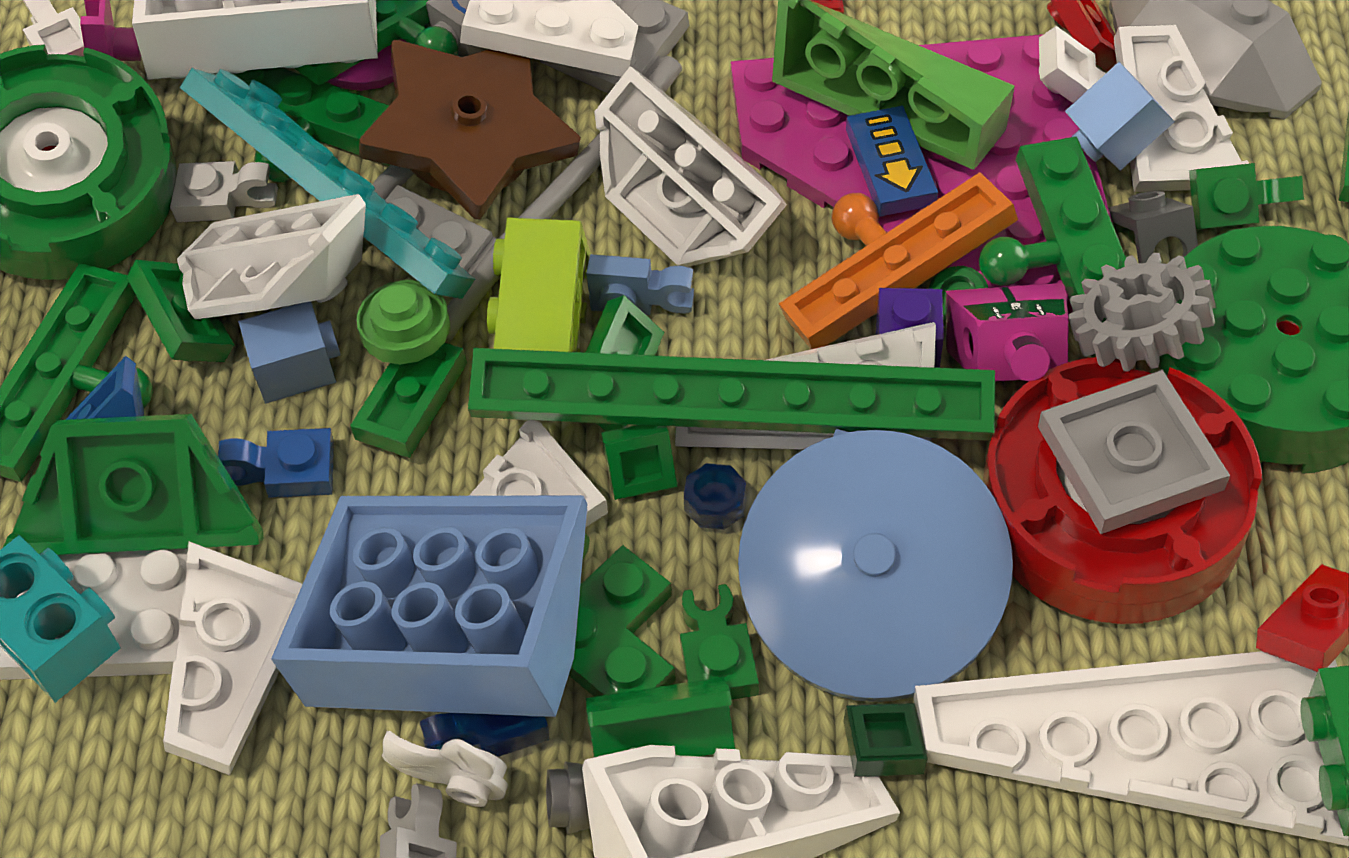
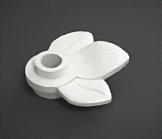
(467, 771)

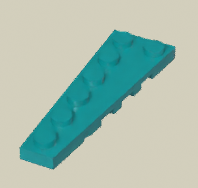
(256, 118)

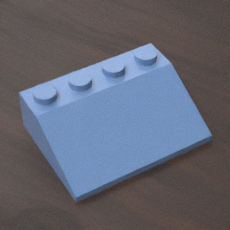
(439, 605)

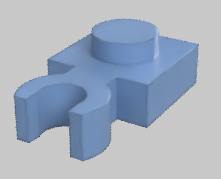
(628, 276)

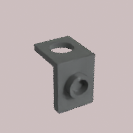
(1155, 218)

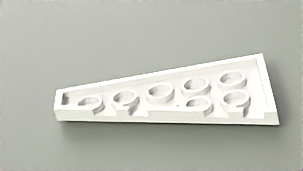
(1165, 735)

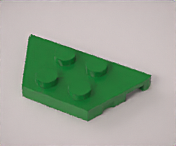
(132, 489)

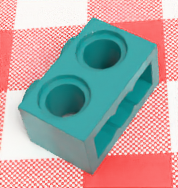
(43, 613)

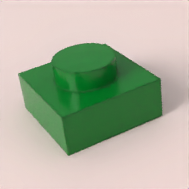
(639, 460)

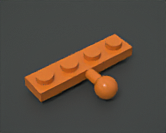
(893, 258)

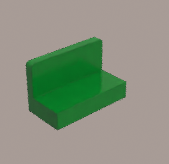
(681, 715)

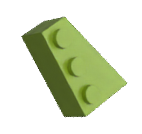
(540, 285)

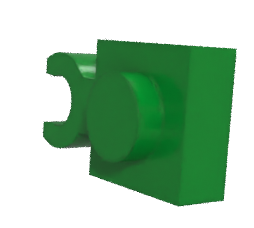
(717, 648)

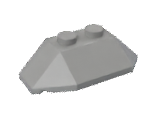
(1241, 48)

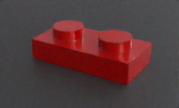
(1087, 26)

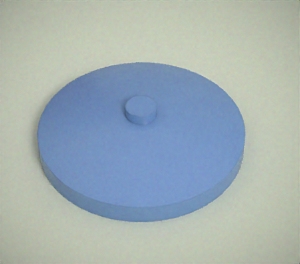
(875, 565)

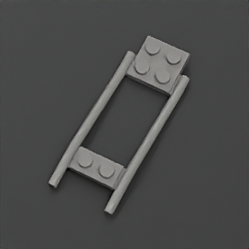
(657, 33)

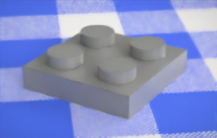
(1132, 451)

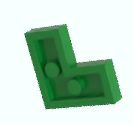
(610, 609)

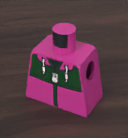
(1012, 329)

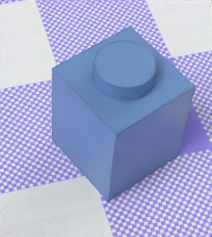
(289, 351)

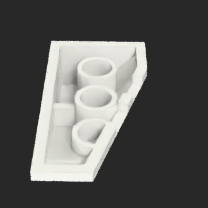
(728, 806)

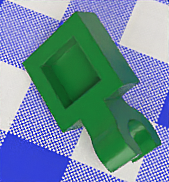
(1232, 194)

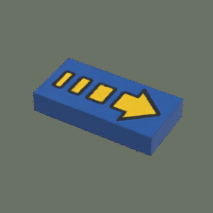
(891, 160)

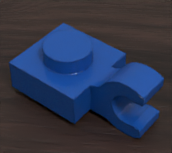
(289, 465)

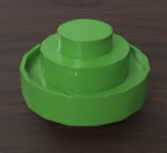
(403, 322)

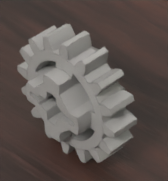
(1142, 311)

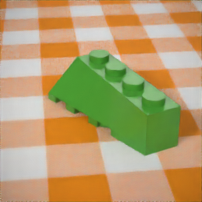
(869, 70)

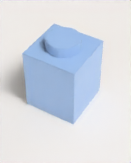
(1117, 118)

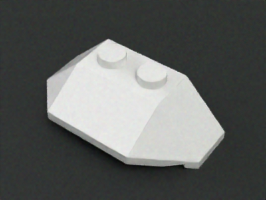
(679, 177)
(273, 258)

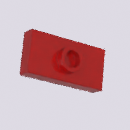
(1311, 622)

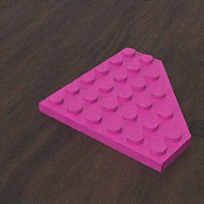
(815, 155)

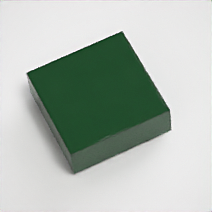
(885, 740)

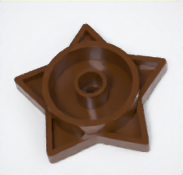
(466, 123)

